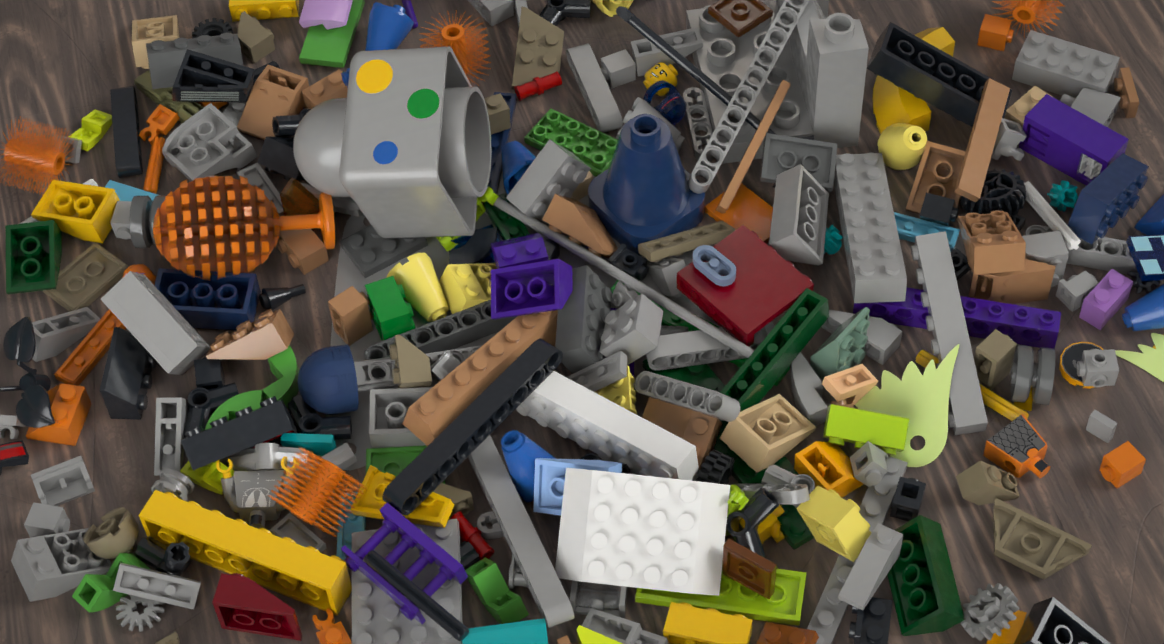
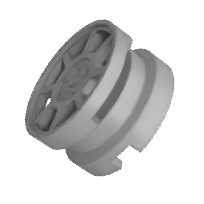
(173, 482)

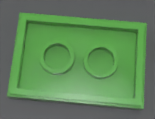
(392, 459)

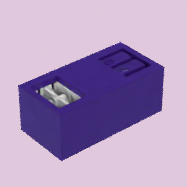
(1070, 140)

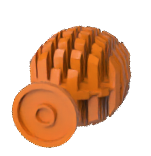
(227, 226)

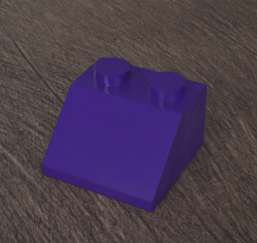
(519, 251)

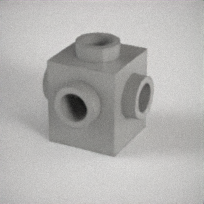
(1098, 367)

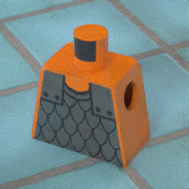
(1018, 449)

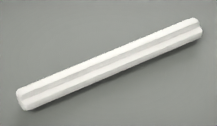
(1050, 216)

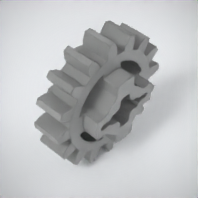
(990, 609)

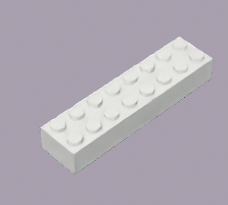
(609, 429)

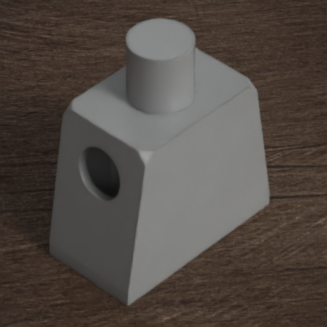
(1094, 104)

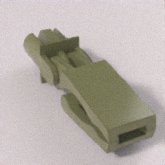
(164, 97)

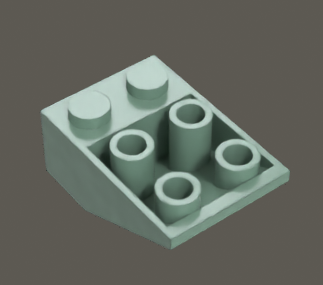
(843, 347)

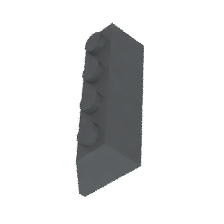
(167, 56)

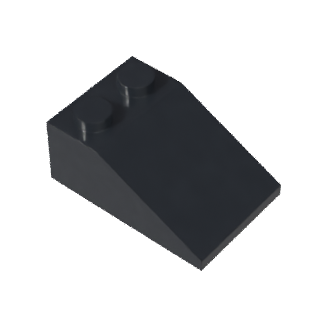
(1055, 624)

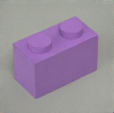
(1106, 299)

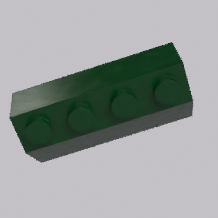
(924, 580)

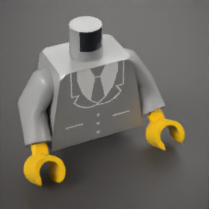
(250, 490)

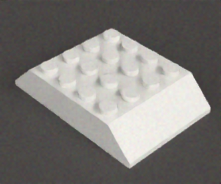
(642, 531)

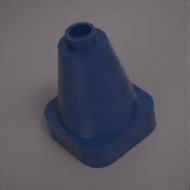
(645, 187)

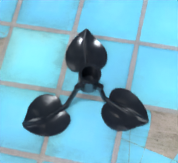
(35, 406)

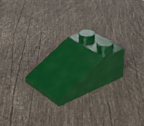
(32, 256)

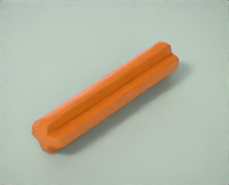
(154, 165)

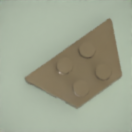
(537, 48)
(1032, 542)

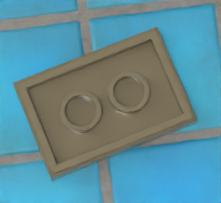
(87, 278)

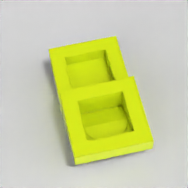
(93, 129)
(206, 476)

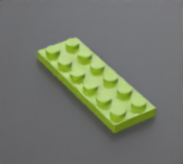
(734, 598)

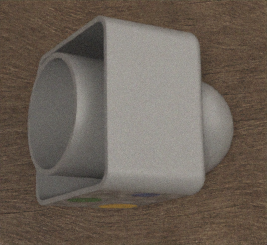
(402, 143)

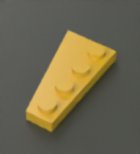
(431, 512)

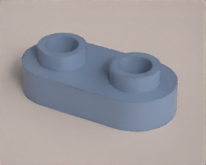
(717, 265)

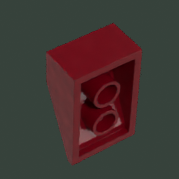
(252, 609)

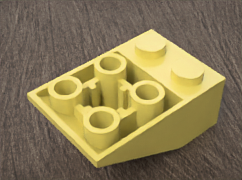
(466, 285)

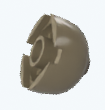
(114, 535)

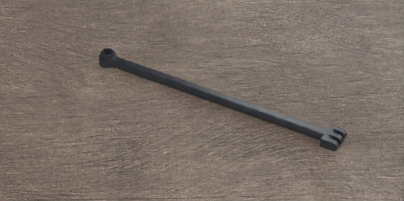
(654, 38)

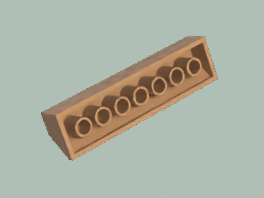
(457, 390)

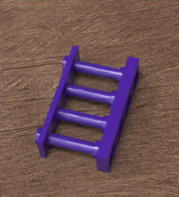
(411, 538)

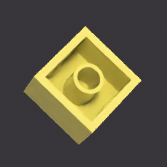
(835, 522)

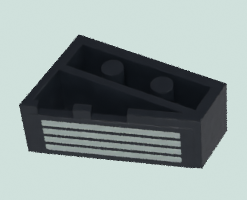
(211, 80)

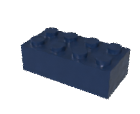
(1108, 198)
(211, 303)

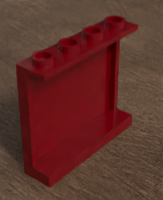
(760, 293)

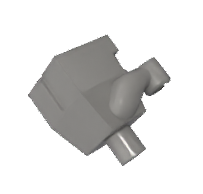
(1007, 139)

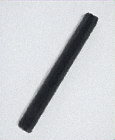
(416, 595)

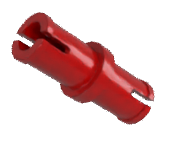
(538, 85)
(473, 536)

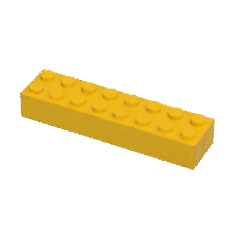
(250, 551)

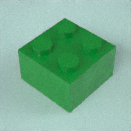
(388, 308)

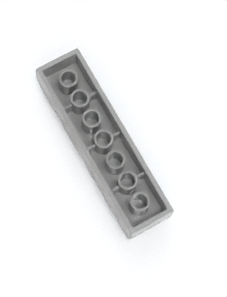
(869, 229)

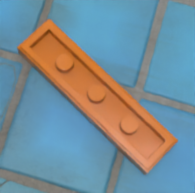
(89, 351)

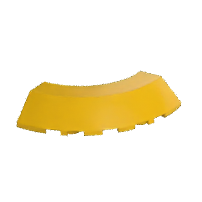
(897, 105)

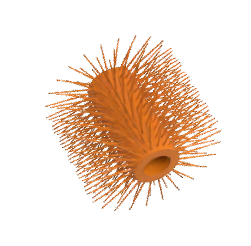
(1027, 10)
(455, 37)
(34, 156)
(317, 491)

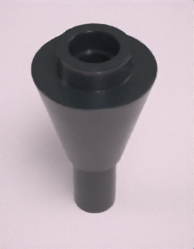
(275, 297)

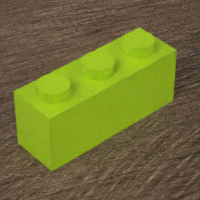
(860, 426)

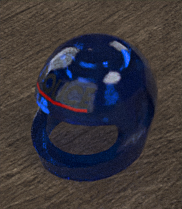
(673, 106)

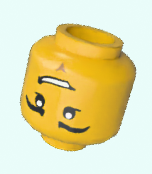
(658, 73)

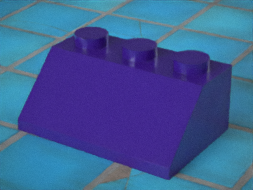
(530, 288)

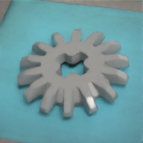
(134, 618)

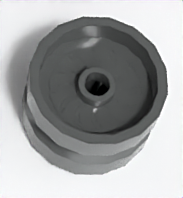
(142, 218)
(1035, 375)

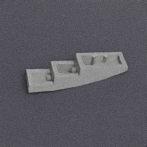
(620, 629)

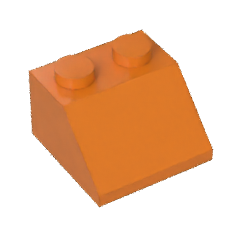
(70, 409)

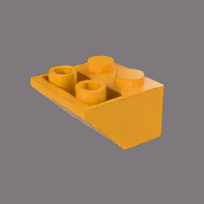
(827, 467)

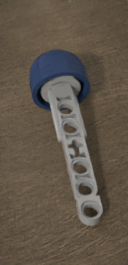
(332, 379)

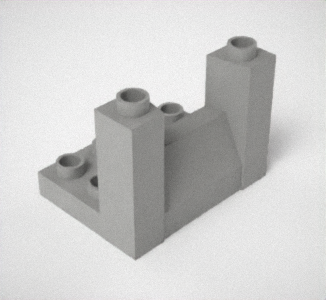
(820, 61)

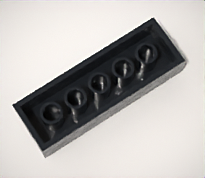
(929, 73)

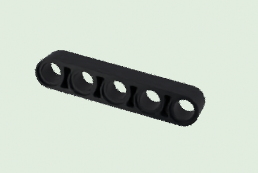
(126, 132)

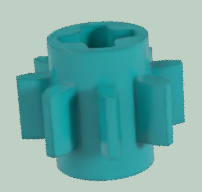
(1063, 195)
(832, 240)

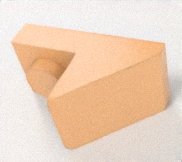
(850, 384)

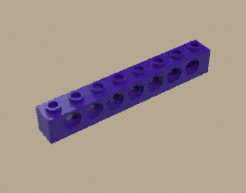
(1021, 323)

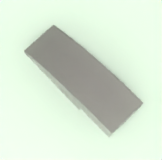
(807, 391)

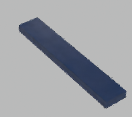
(498, 141)

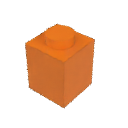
(995, 32)
(1122, 464)

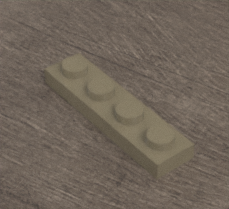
(684, 241)

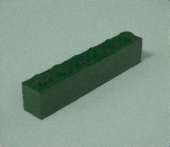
(778, 349)

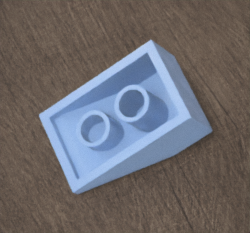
(550, 480)

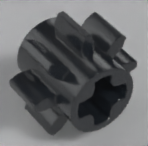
(1137, 282)

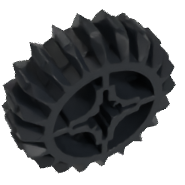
(1000, 192)

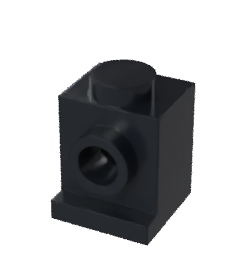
(629, 262)
(907, 499)

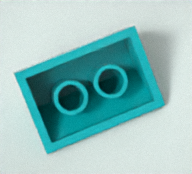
(509, 633)

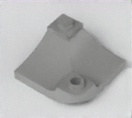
(207, 145)

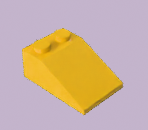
(78, 209)

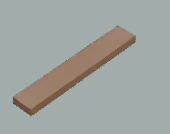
(982, 140)
(753, 147)

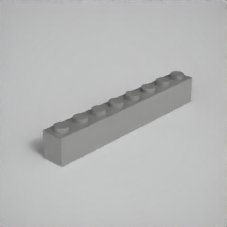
(949, 329)

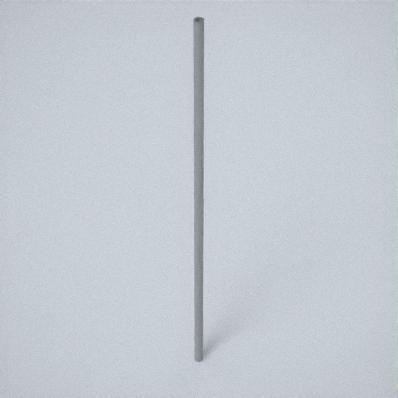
(626, 279)

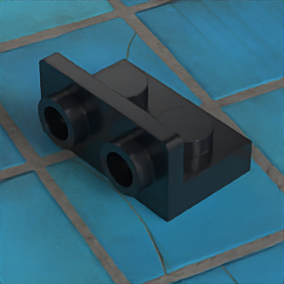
(872, 623)

